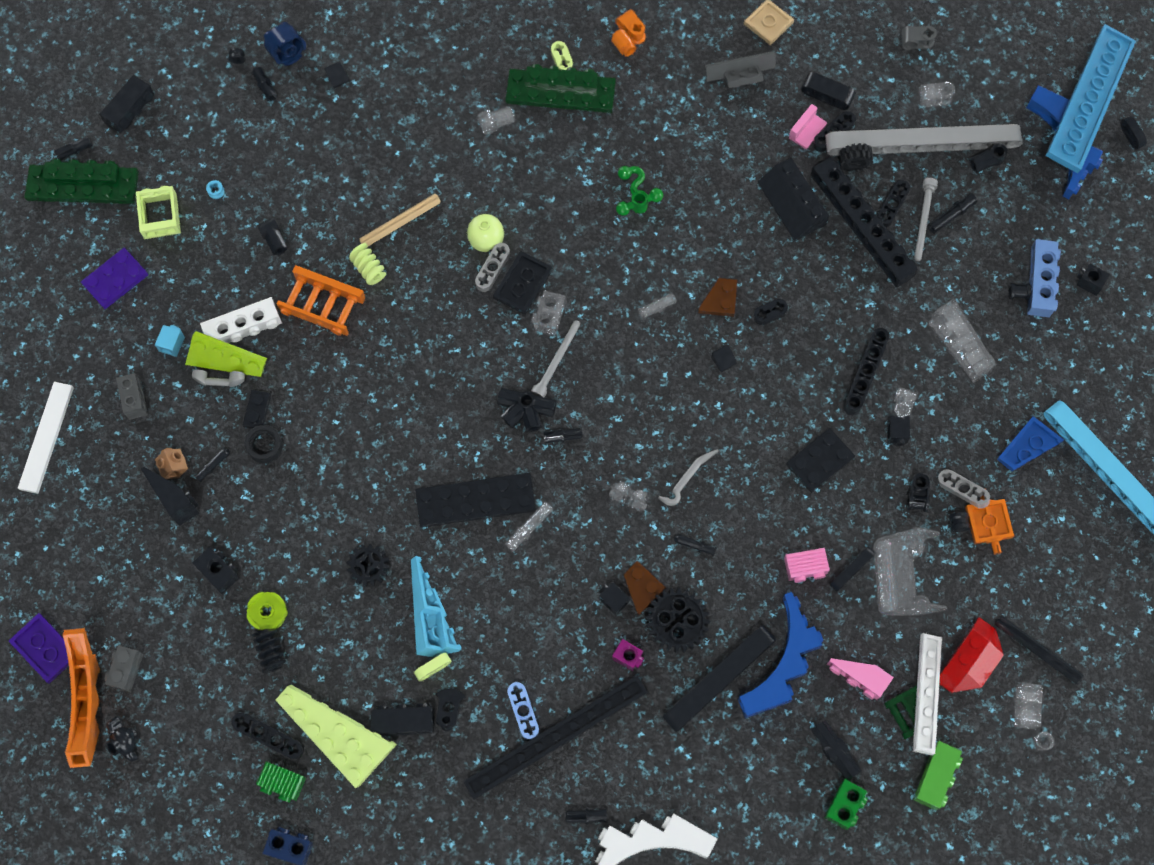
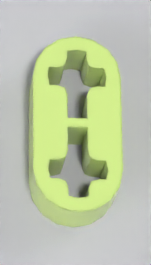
(559, 58)
(432, 667)

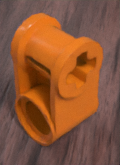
(633, 26)

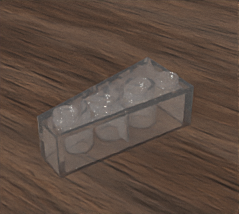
(962, 340)

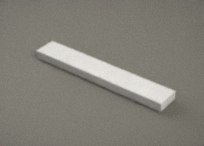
(45, 437)
(927, 694)

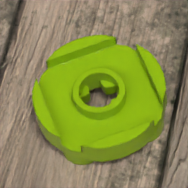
(267, 600)

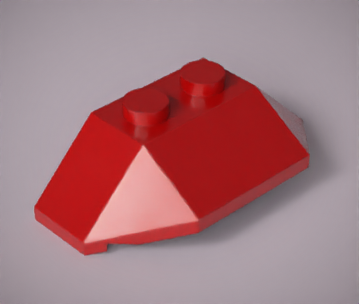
(973, 659)

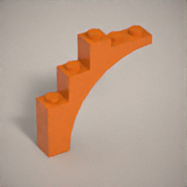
(84, 699)

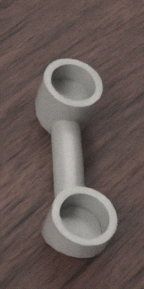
(235, 379)

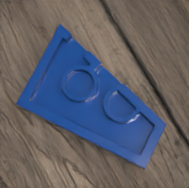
(1028, 444)

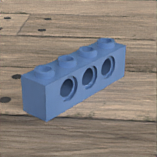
(1037, 304)

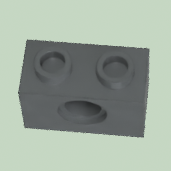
(131, 396)

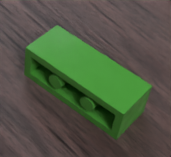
(938, 776)

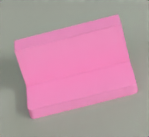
(807, 128)

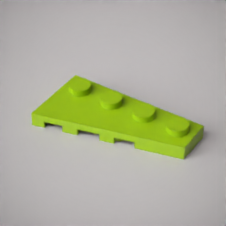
(222, 356)

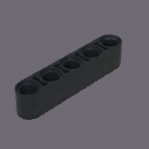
(869, 363)

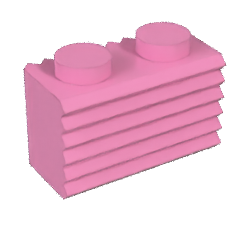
(807, 564)

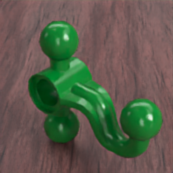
(655, 194)

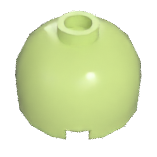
(485, 232)

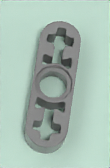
(492, 275)
(968, 496)

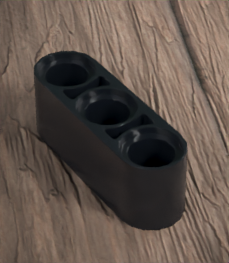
(828, 91)

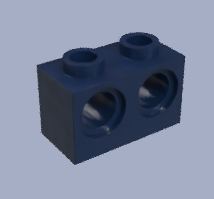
(286, 852)

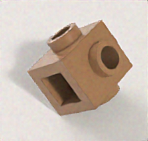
(171, 463)

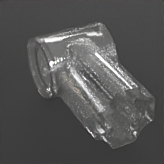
(490, 121)
(904, 401)

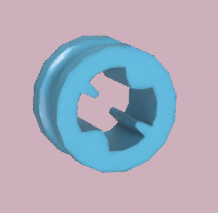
(213, 184)

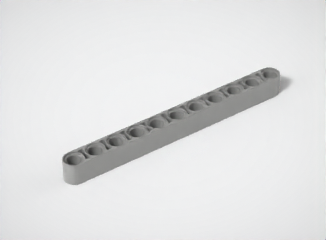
(927, 139)

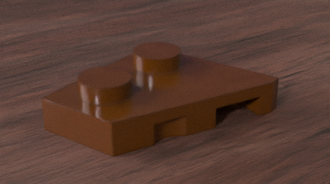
(720, 299)
(642, 586)

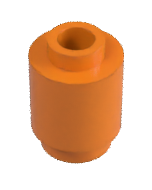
(623, 42)

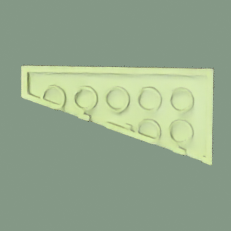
(340, 738)

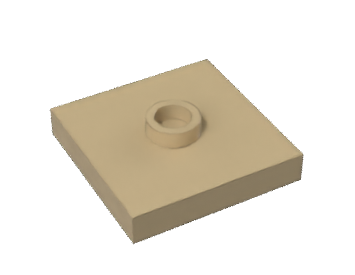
(769, 21)

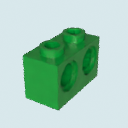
(841, 801)

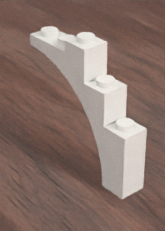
(677, 835)

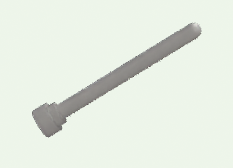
(929, 186)
(540, 388)

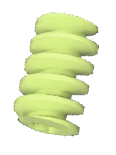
(367, 264)

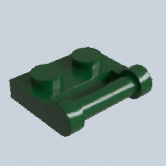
(908, 701)

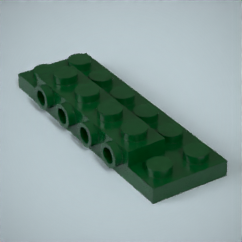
(560, 89)
(81, 182)

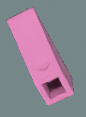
(865, 676)

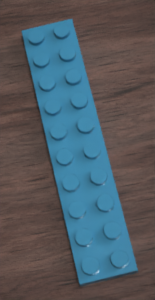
(1090, 99)

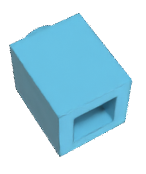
(170, 340)

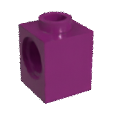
(624, 647)

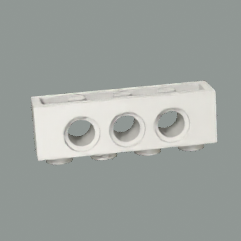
(246, 314)

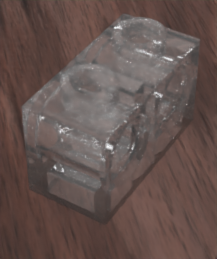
(552, 313)
(1028, 706)

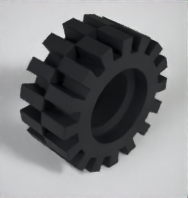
(856, 157)

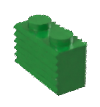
(281, 782)

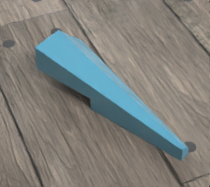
(431, 627)

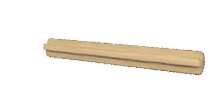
(400, 220)

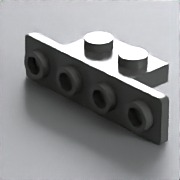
(741, 70)

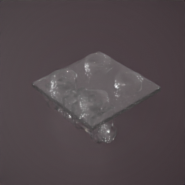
(620, 489)

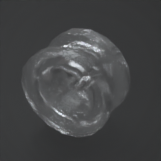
(1044, 747)

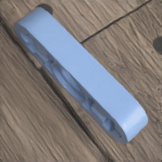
(533, 723)

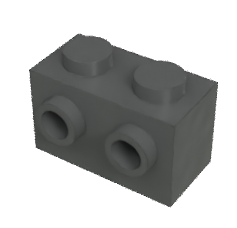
(123, 668)

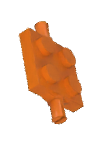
(990, 523)

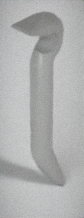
(686, 477)

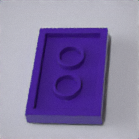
(114, 278)
(42, 647)

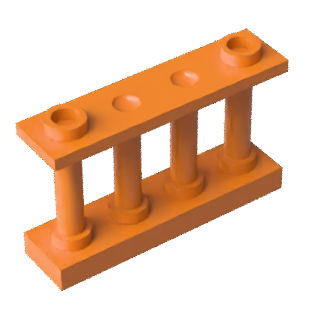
(319, 283)

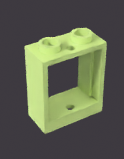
(160, 228)

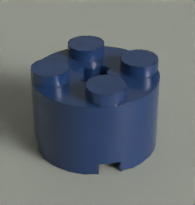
(284, 44)

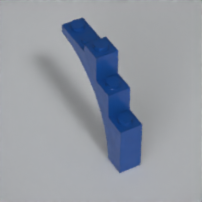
(1051, 109)
(800, 641)

